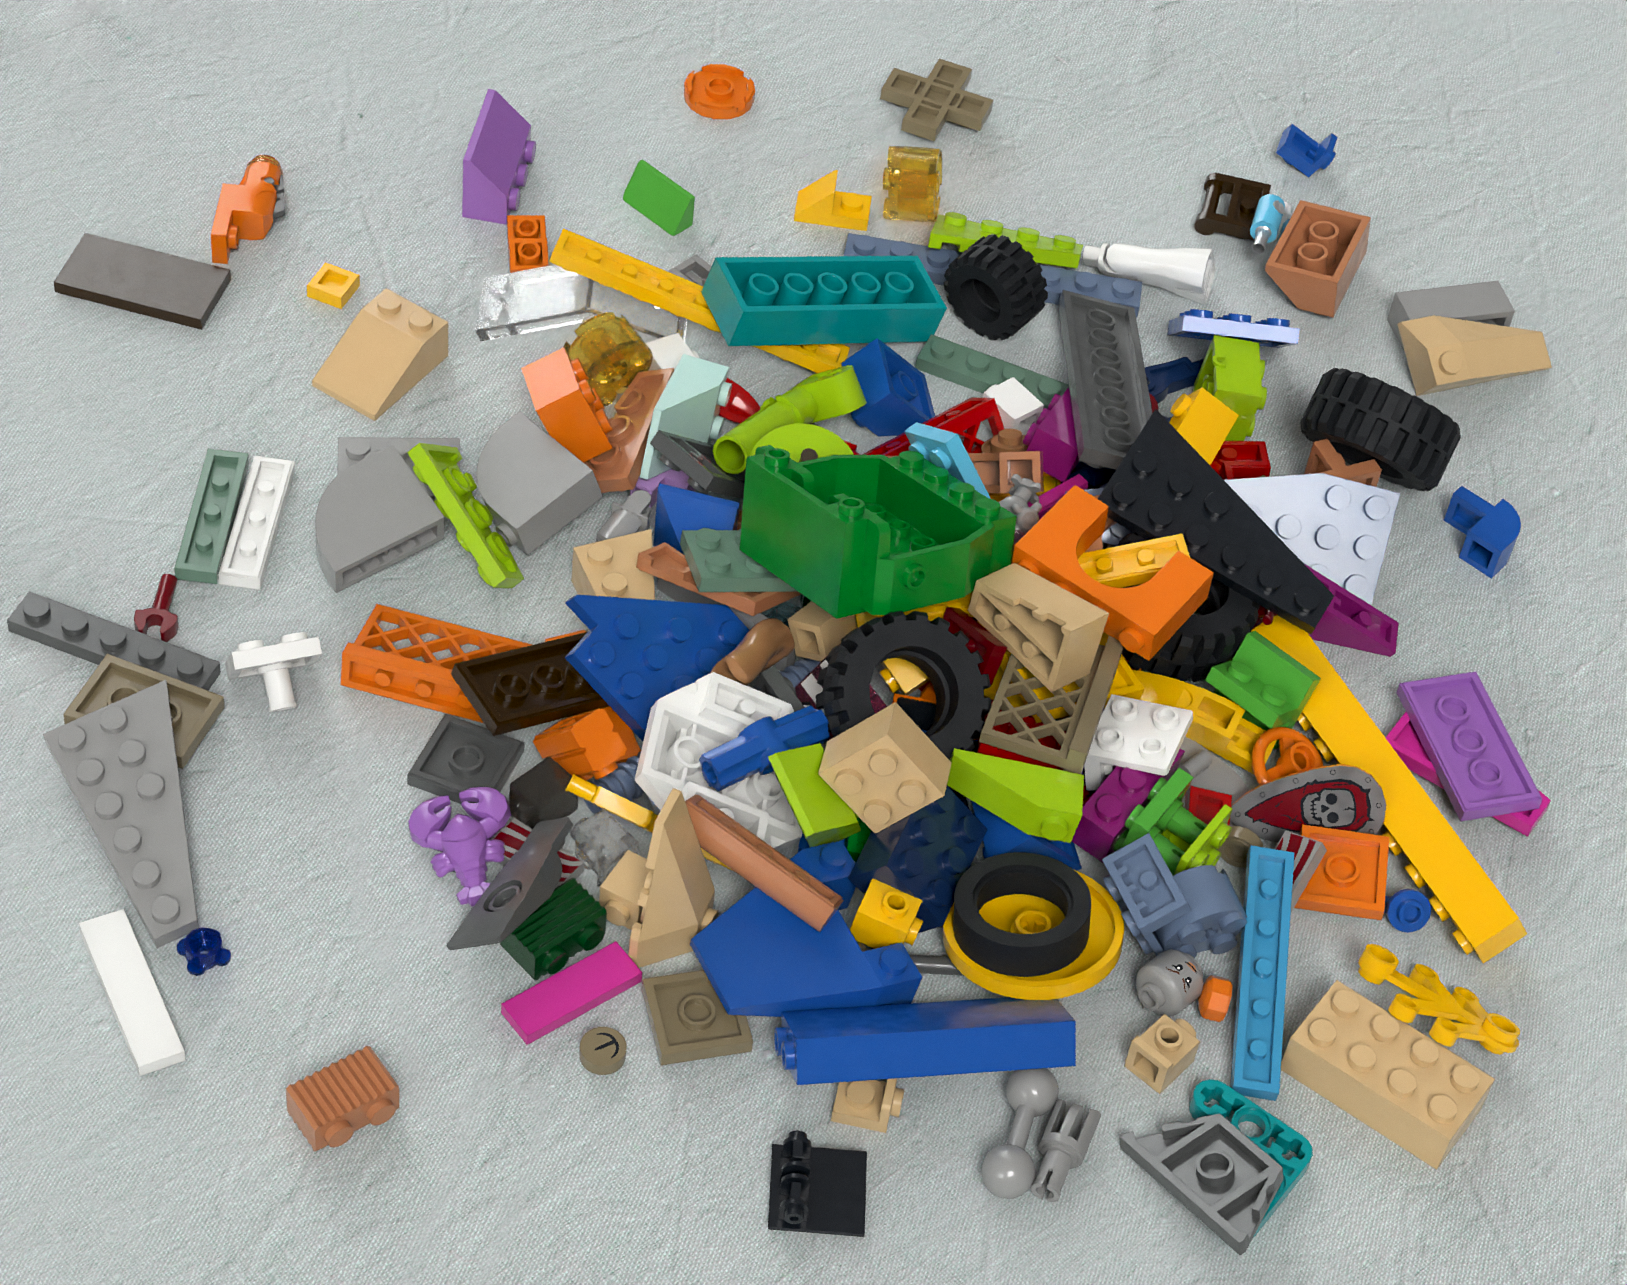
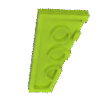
(963, 233)
(453, 492)

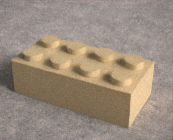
(1386, 1074)

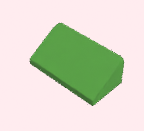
(660, 199)

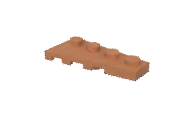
(621, 466)

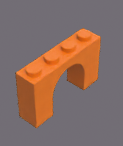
(1138, 615)

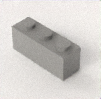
(1471, 302)

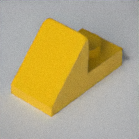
(825, 206)

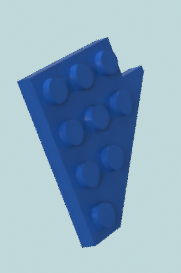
(648, 649)

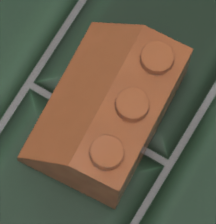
(1319, 256)

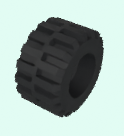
(995, 287)

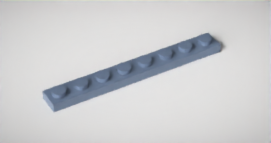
(936, 262)

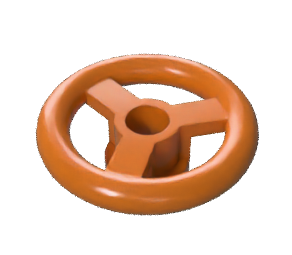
(1296, 754)

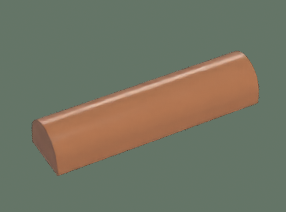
(762, 865)

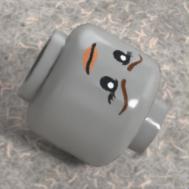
(1169, 982)

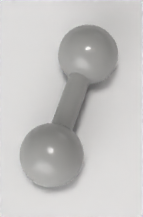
(1008, 1167)

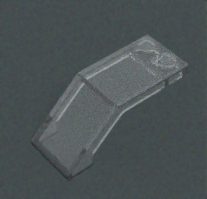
(557, 298)

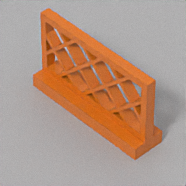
(409, 680)

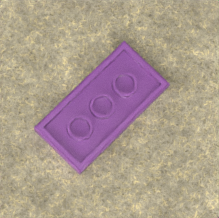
(1469, 746)

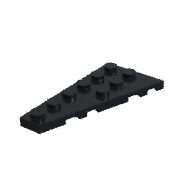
(1172, 491)

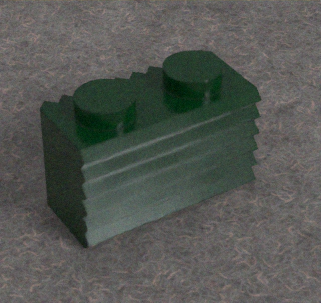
(557, 930)

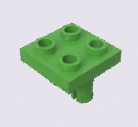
(1164, 813)

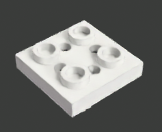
(274, 664)

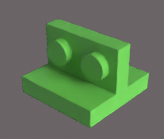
(1264, 683)

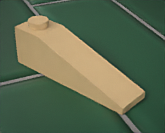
(1463, 353)
(676, 891)

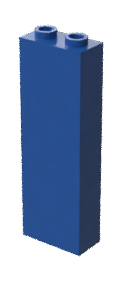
(925, 1039)

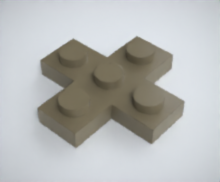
(936, 99)

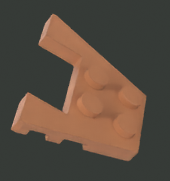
(672, 566)

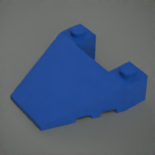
(776, 963)

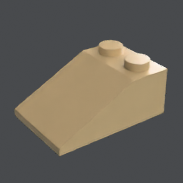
(383, 354)

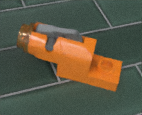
(248, 208)

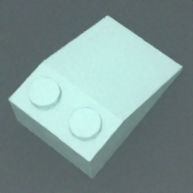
(688, 408)

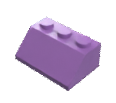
(496, 161)

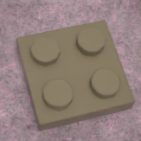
(691, 1019)

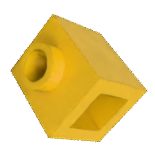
(886, 917)

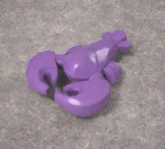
(463, 840)

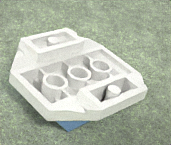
(697, 721)

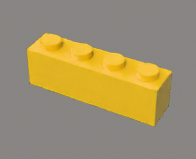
(1202, 422)

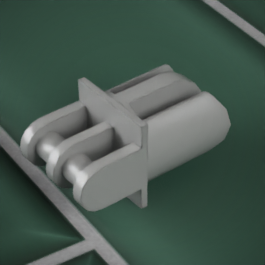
(627, 518)

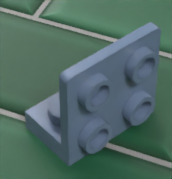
(1144, 890)

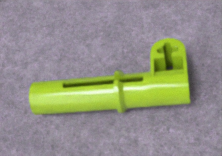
(810, 401)

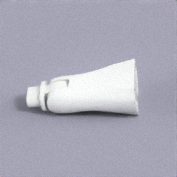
(1178, 270)

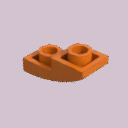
(526, 242)

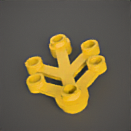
(1491, 1030)

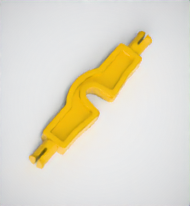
(620, 807)

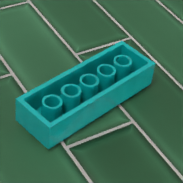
(822, 300)

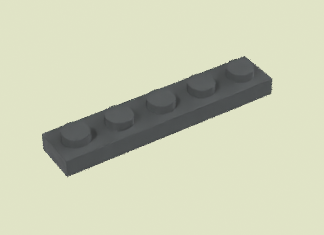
(94, 637)

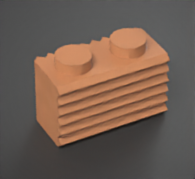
(343, 1099)

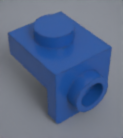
(1304, 152)

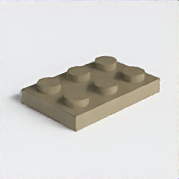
(191, 707)

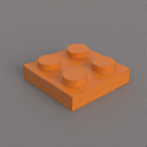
(1349, 875)

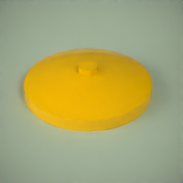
(1034, 915)

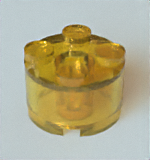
(912, 184)
(610, 354)

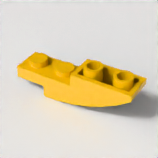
(1216, 719)

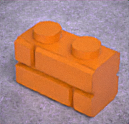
(583, 744)

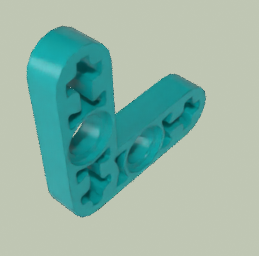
(1245, 1110)

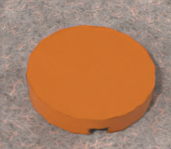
(719, 92)

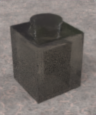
(542, 794)

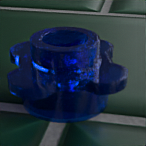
(203, 940)

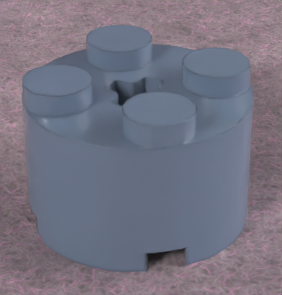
(1214, 914)

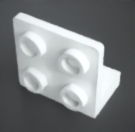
(1136, 737)

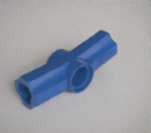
(765, 737)

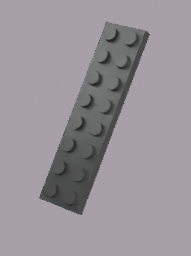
(1104, 377)

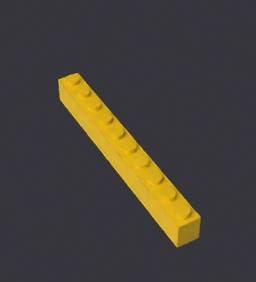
(1411, 818)

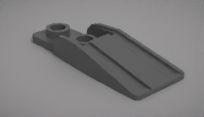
(517, 889)

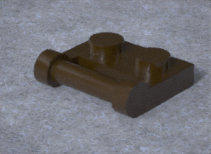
(1241, 210)

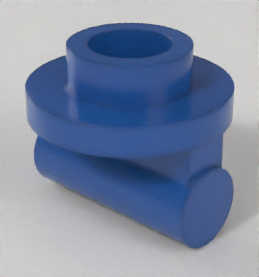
(1407, 910)

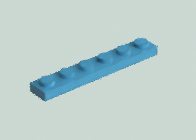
(1262, 974)

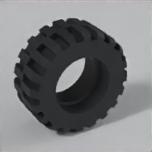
(1381, 423)
(1203, 638)
(927, 645)

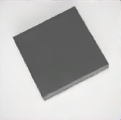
(464, 758)

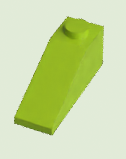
(1025, 795)

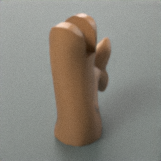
(759, 650)

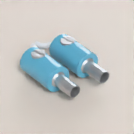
(1268, 220)

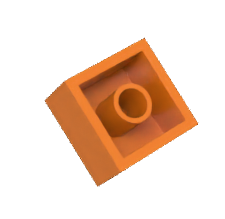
(568, 404)

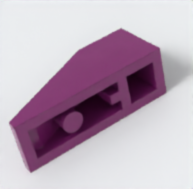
(1355, 623)

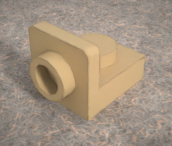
(867, 1103)

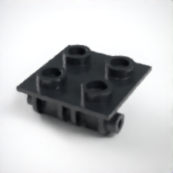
(817, 1188)

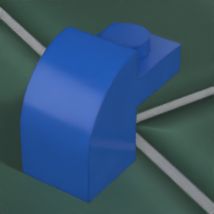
(1488, 528)

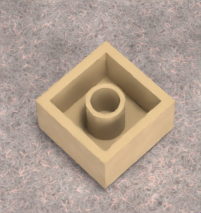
(885, 768)

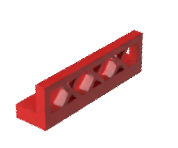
(956, 420)

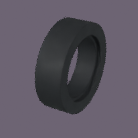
(1022, 953)

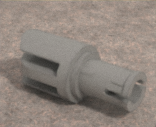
(1061, 1149)

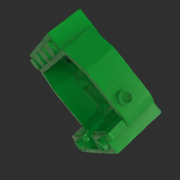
(871, 530)

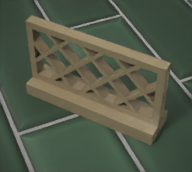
(1079, 726)

